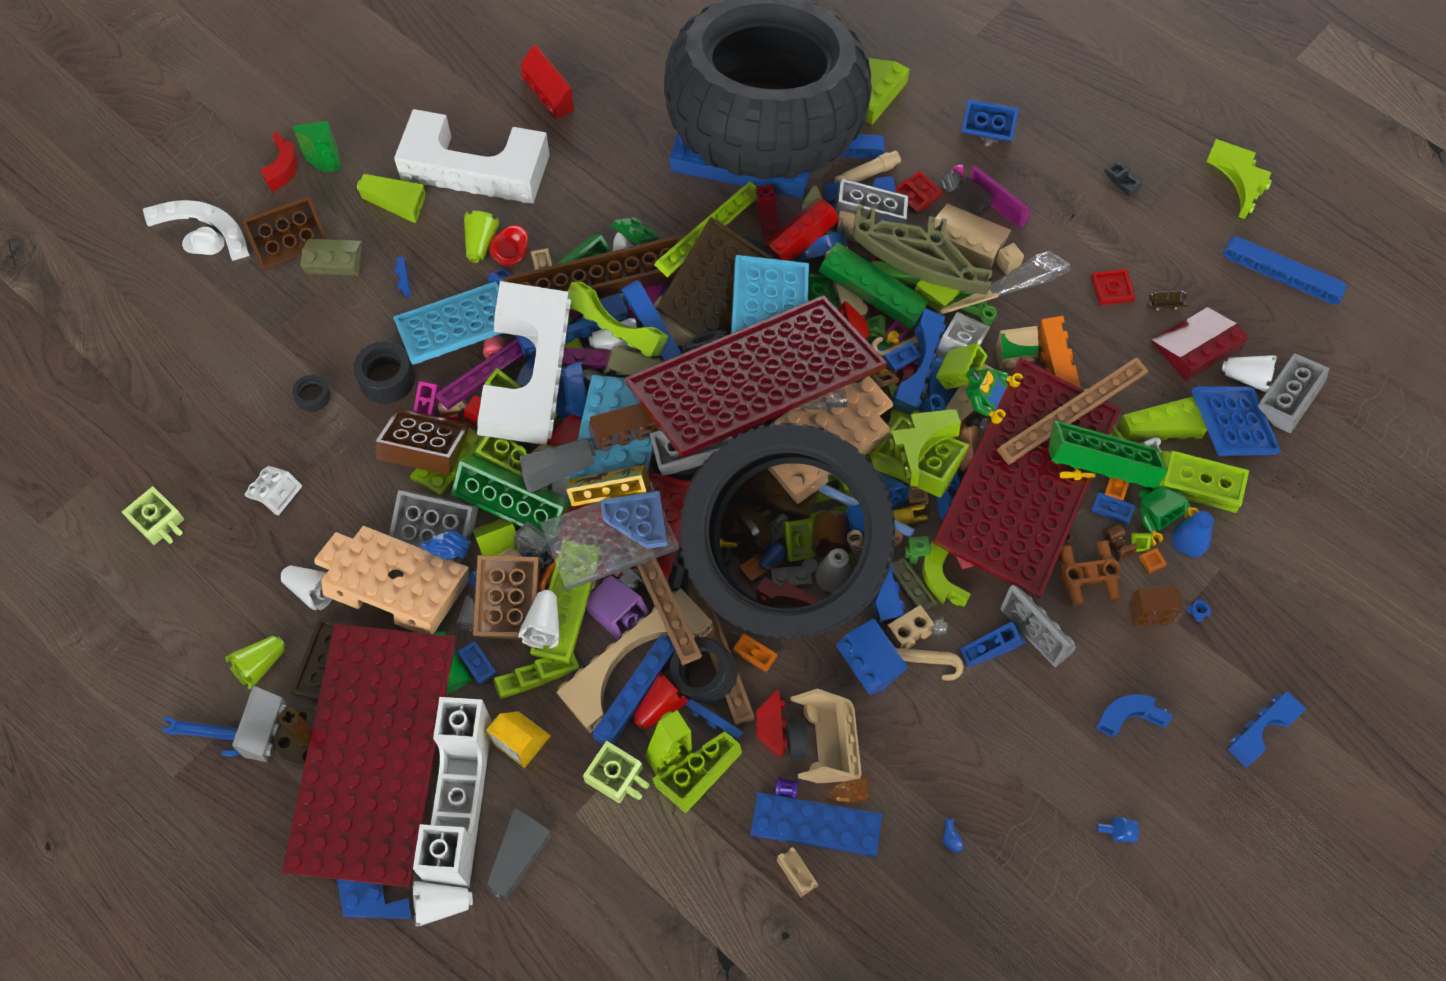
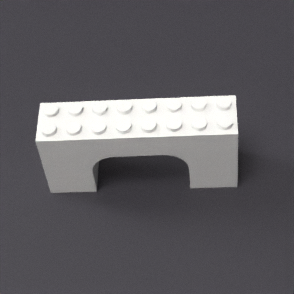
(509, 175)
(528, 411)
(448, 844)

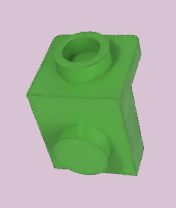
(876, 327)
(916, 547)

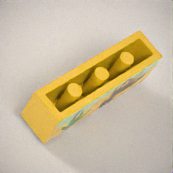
(608, 485)

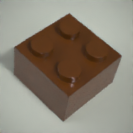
(1155, 605)

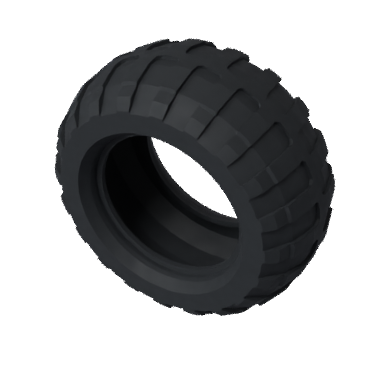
(758, 128)

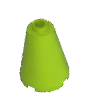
(479, 232)
(255, 660)

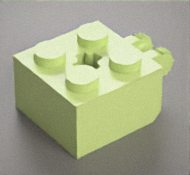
(154, 516)
(617, 785)

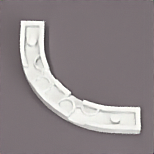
(205, 213)

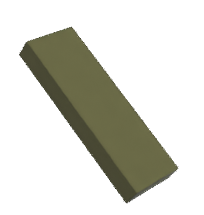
(912, 585)

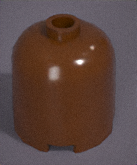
(830, 532)

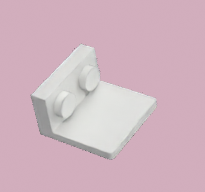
(274, 489)

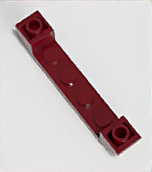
(767, 212)

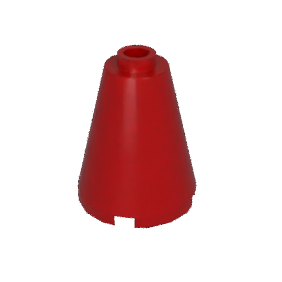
(658, 700)

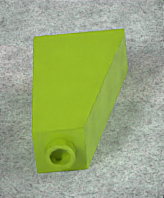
(393, 195)

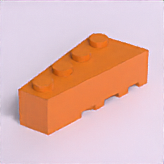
(1054, 350)

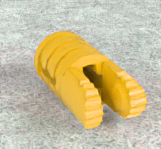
(906, 514)

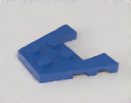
(369, 901)

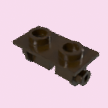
(1160, 300)

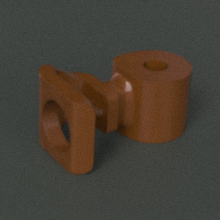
(1116, 536)

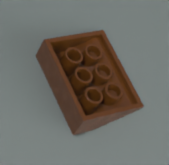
(283, 231)
(421, 441)

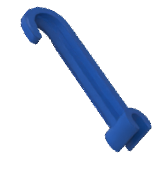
(202, 730)

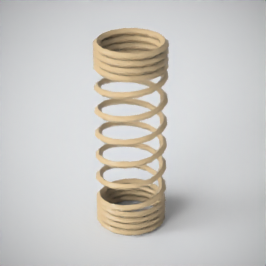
(858, 542)

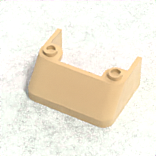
(835, 737)

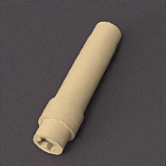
(880, 164)

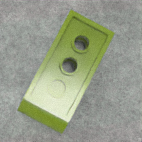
(1187, 475)

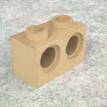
(907, 624)

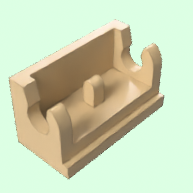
(797, 872)

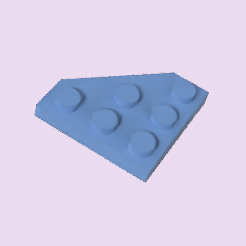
(637, 517)

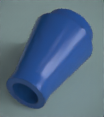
(772, 556)

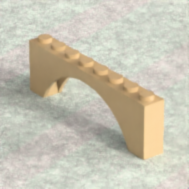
(586, 690)

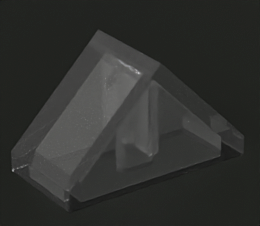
(529, 539)
(466, 616)

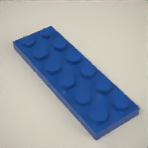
(816, 824)

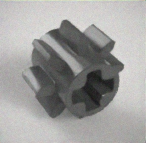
(950, 180)
(544, 561)

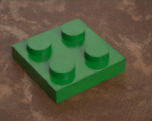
(635, 231)

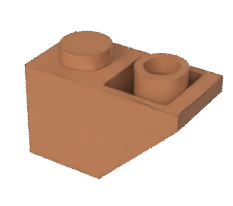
(971, 437)

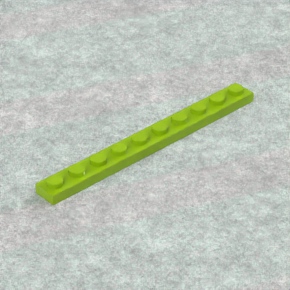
(724, 214)

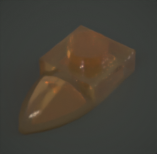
(851, 791)

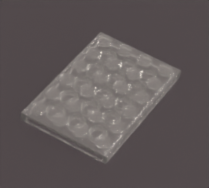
(591, 549)

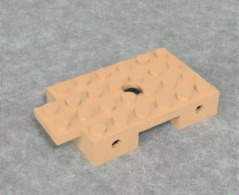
(857, 424)
(361, 572)

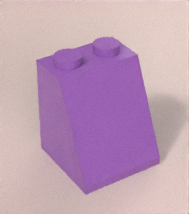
(616, 607)

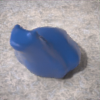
(951, 838)

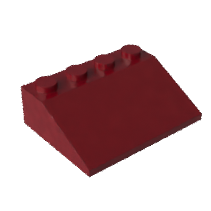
(1200, 342)

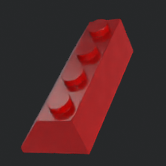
(547, 83)
(802, 230)

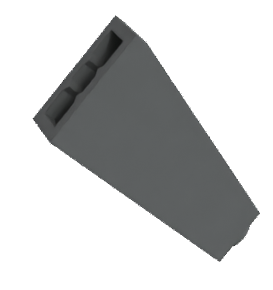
(555, 463)
(517, 853)

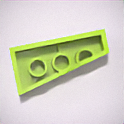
(1170, 420)

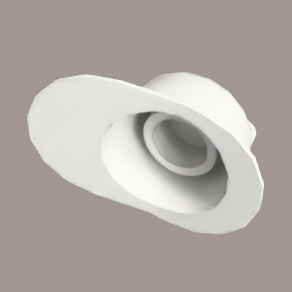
(203, 241)

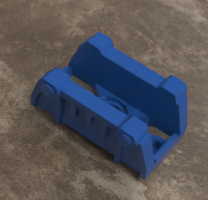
(571, 392)

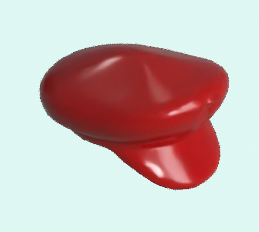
(509, 245)

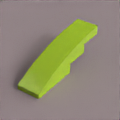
(533, 675)

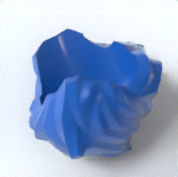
(447, 545)

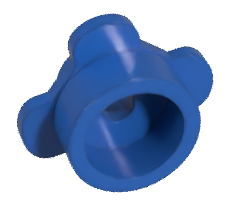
(1203, 606)

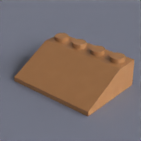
(504, 594)

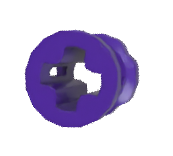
(787, 783)

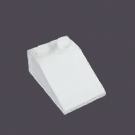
(962, 332)

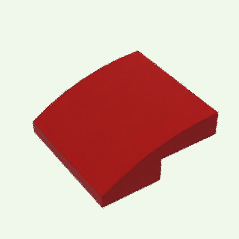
(920, 191)

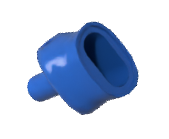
(1121, 830)

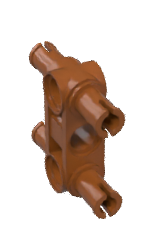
(1090, 573)

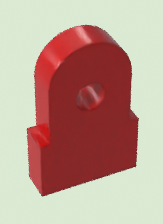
(451, 416)

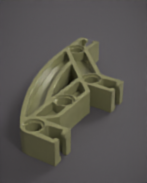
(944, 265)

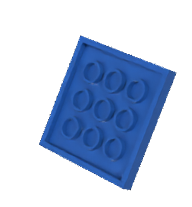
(1235, 421)

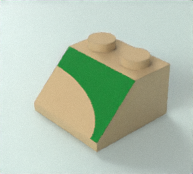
(1016, 344)

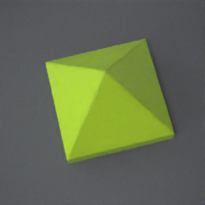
(1142, 541)

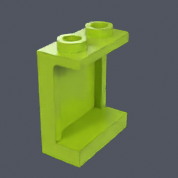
(937, 295)

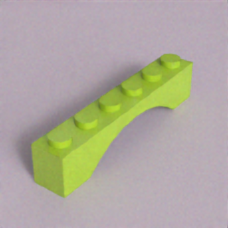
(586, 301)

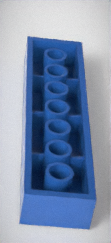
(689, 163)

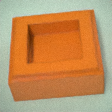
(1152, 560)

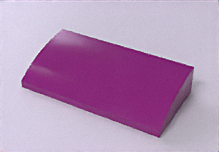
(1002, 200)

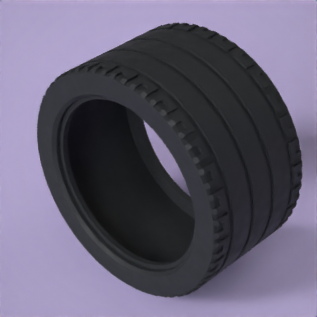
(719, 481)

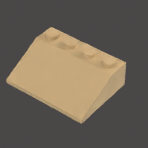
(972, 235)

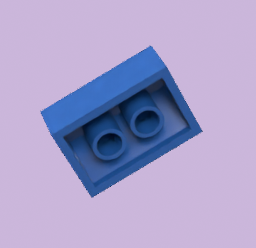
(990, 120)
(872, 657)

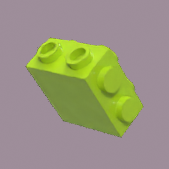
(958, 362)

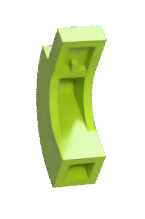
(937, 582)

